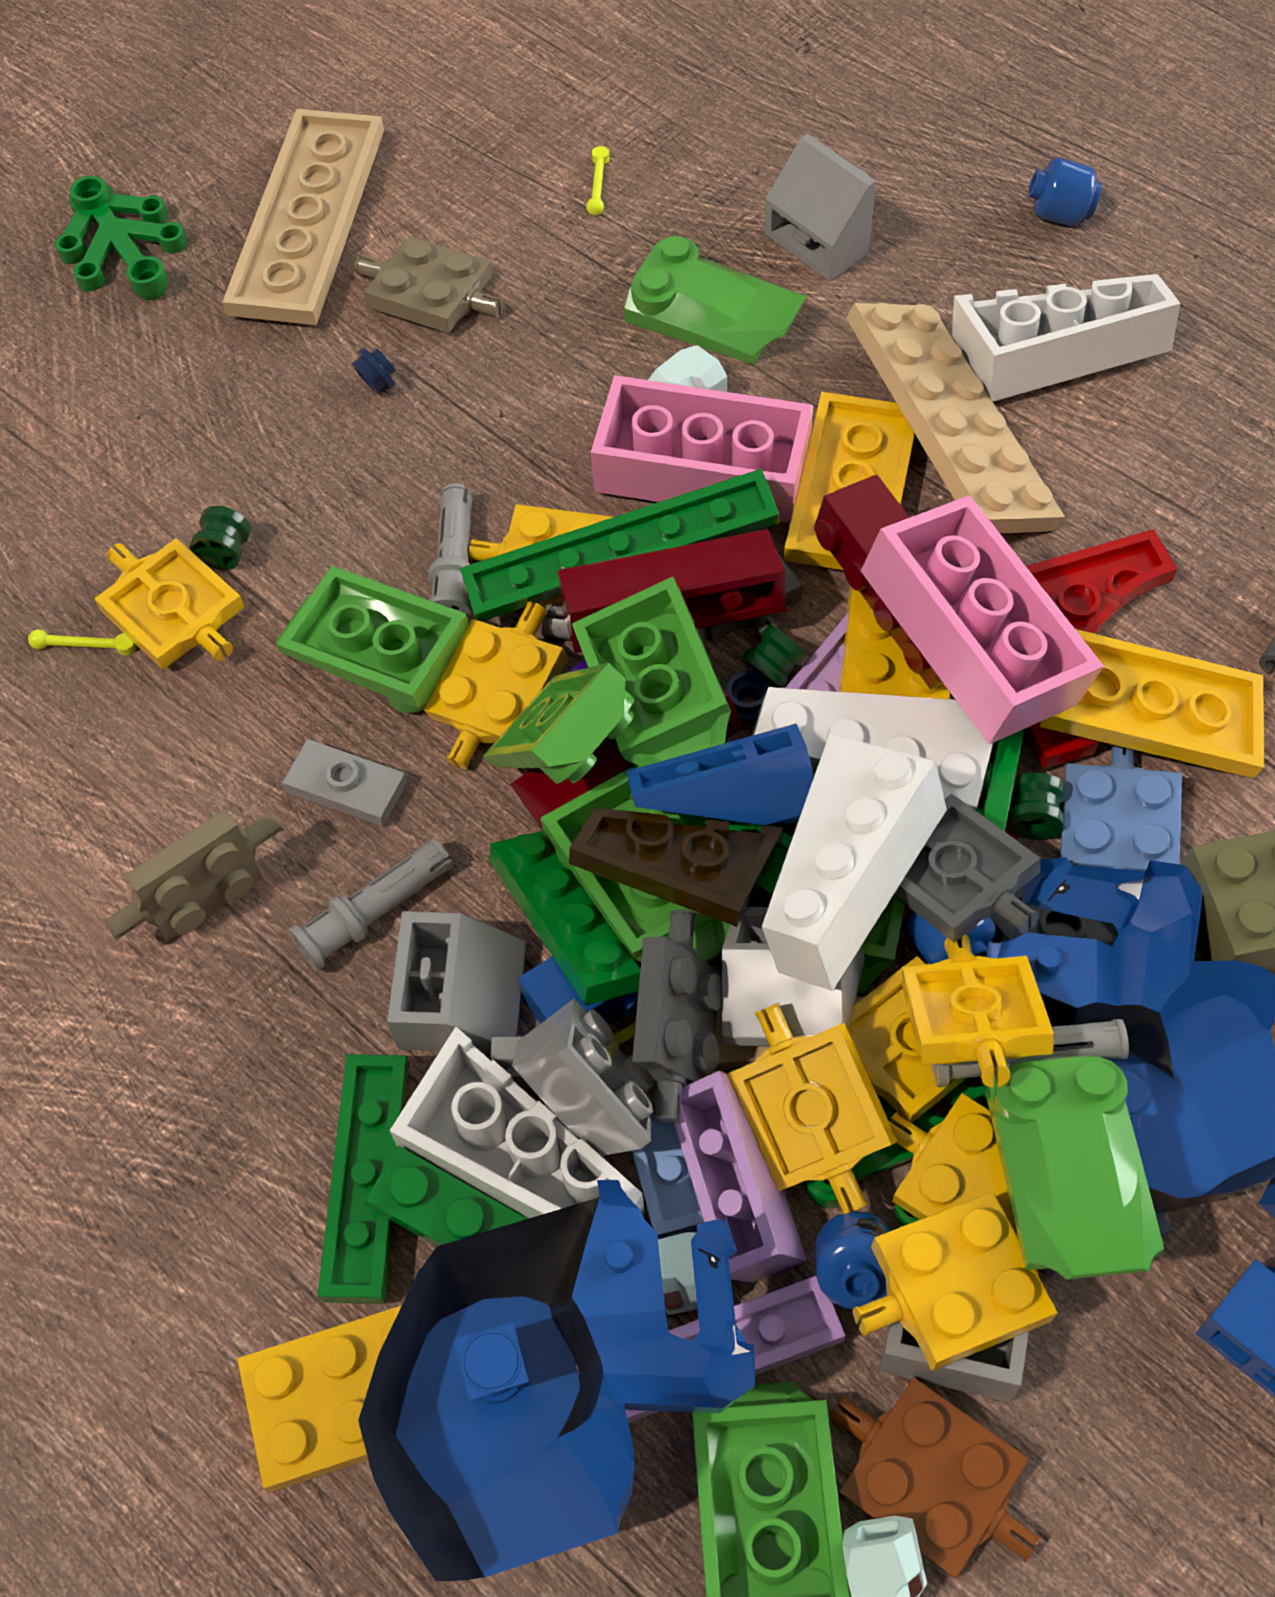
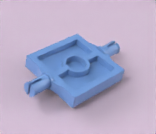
(1121, 814)

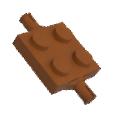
(940, 1471)

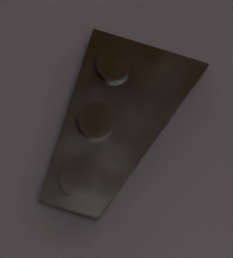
(687, 865)

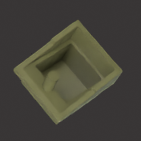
(1236, 899)

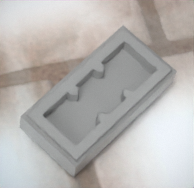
(345, 782)

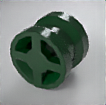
(220, 537)
(775, 657)
(1037, 806)

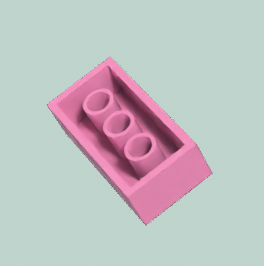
(681, 438)
(980, 618)

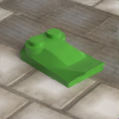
(708, 302)
(375, 637)
(664, 670)
(566, 724)
(626, 909)
(1074, 1168)
(769, 1497)

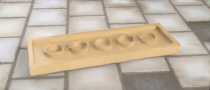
(304, 217)
(954, 415)

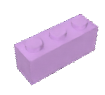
(735, 1180)

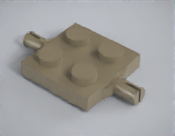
(429, 284)
(194, 876)

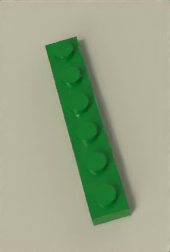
(702, 515)

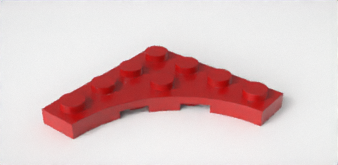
(1089, 591)

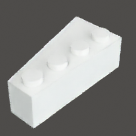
(1063, 334)
(905, 724)
(849, 855)
(497, 1137)

